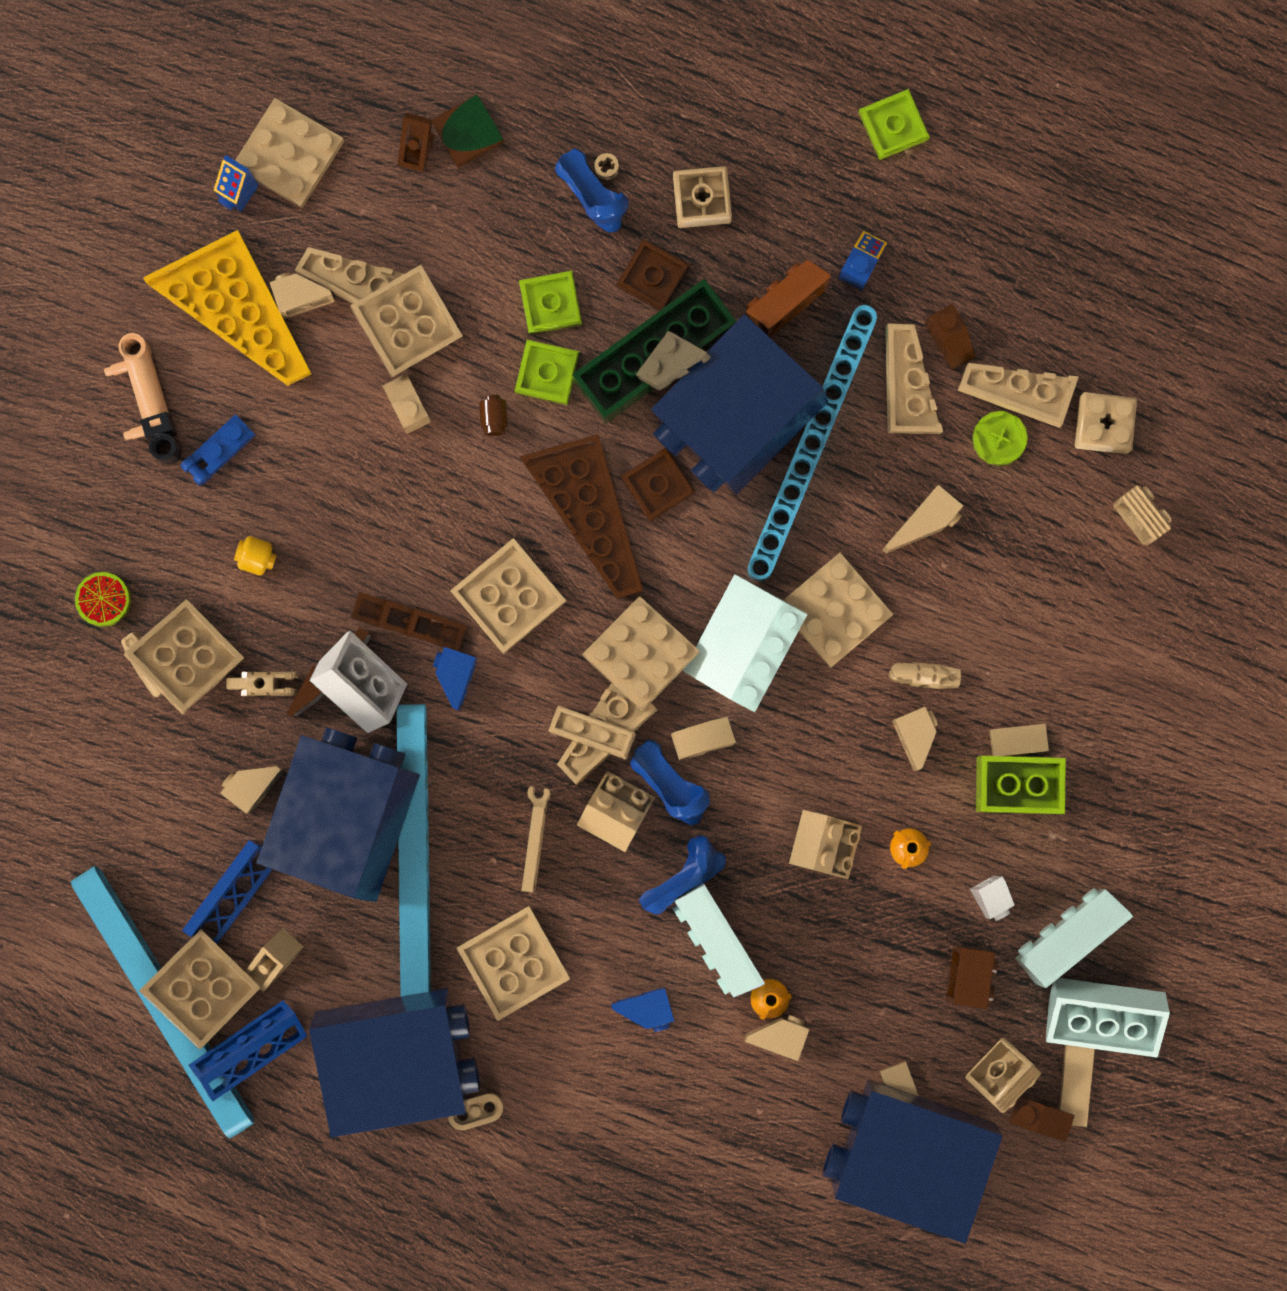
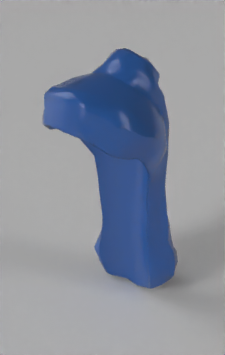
(600, 204)
(681, 798)
(699, 868)

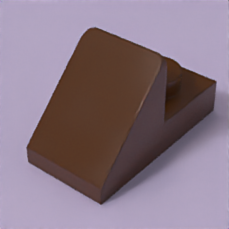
(415, 142)

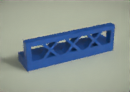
(223, 887)
(246, 1046)

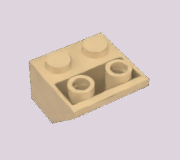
(615, 811)
(825, 844)

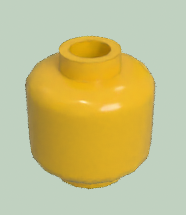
(254, 555)

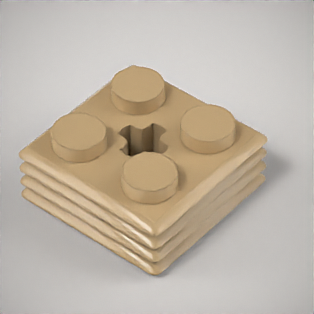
(713, 184)
(1092, 433)
(1142, 514)
(1003, 1075)

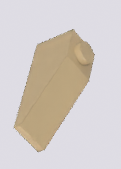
(931, 517)

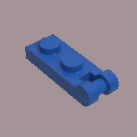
(218, 450)

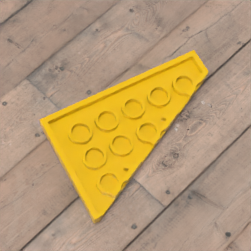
(232, 300)

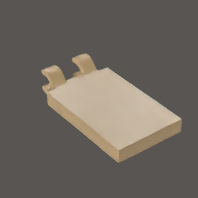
(535, 839)

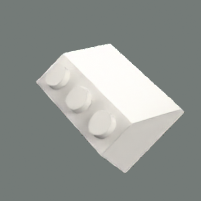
(359, 683)

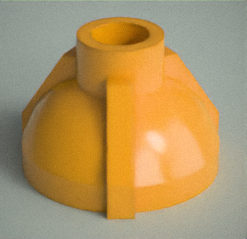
(899, 850)
(759, 996)

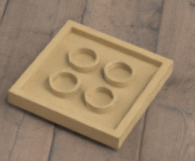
(289, 152)
(406, 320)
(508, 596)
(839, 610)
(641, 653)
(184, 656)
(513, 963)
(199, 989)

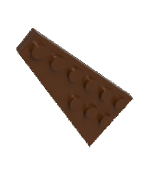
(583, 495)

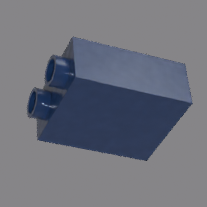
(737, 407)
(339, 815)
(392, 1062)
(913, 1160)

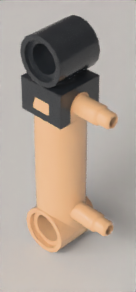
(156, 420)

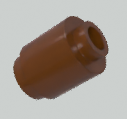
(493, 415)

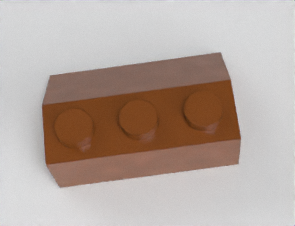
(788, 297)

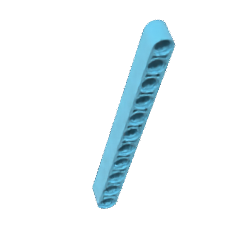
(819, 432)
(414, 856)
(140, 966)

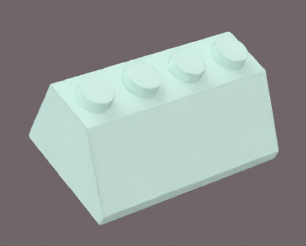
(1072, 937)
(1106, 1017)

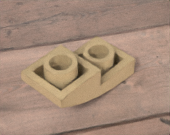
(703, 738)

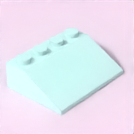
(745, 642)
(718, 941)

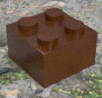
(971, 977)

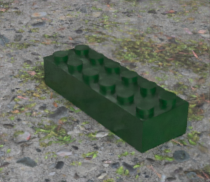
(611, 378)

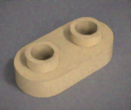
(477, 1113)

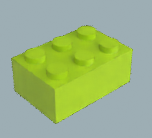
(1020, 785)

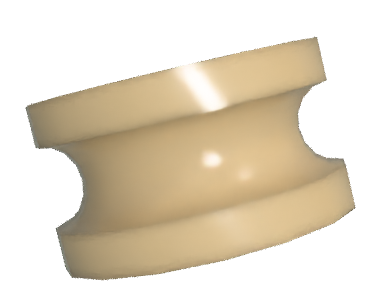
(602, 159)

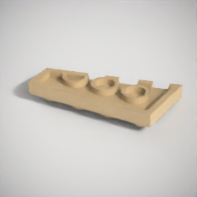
(343, 276)
(908, 391)
(1030, 394)
(613, 709)

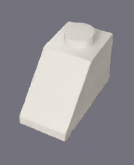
(993, 897)

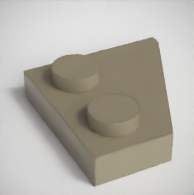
(670, 361)

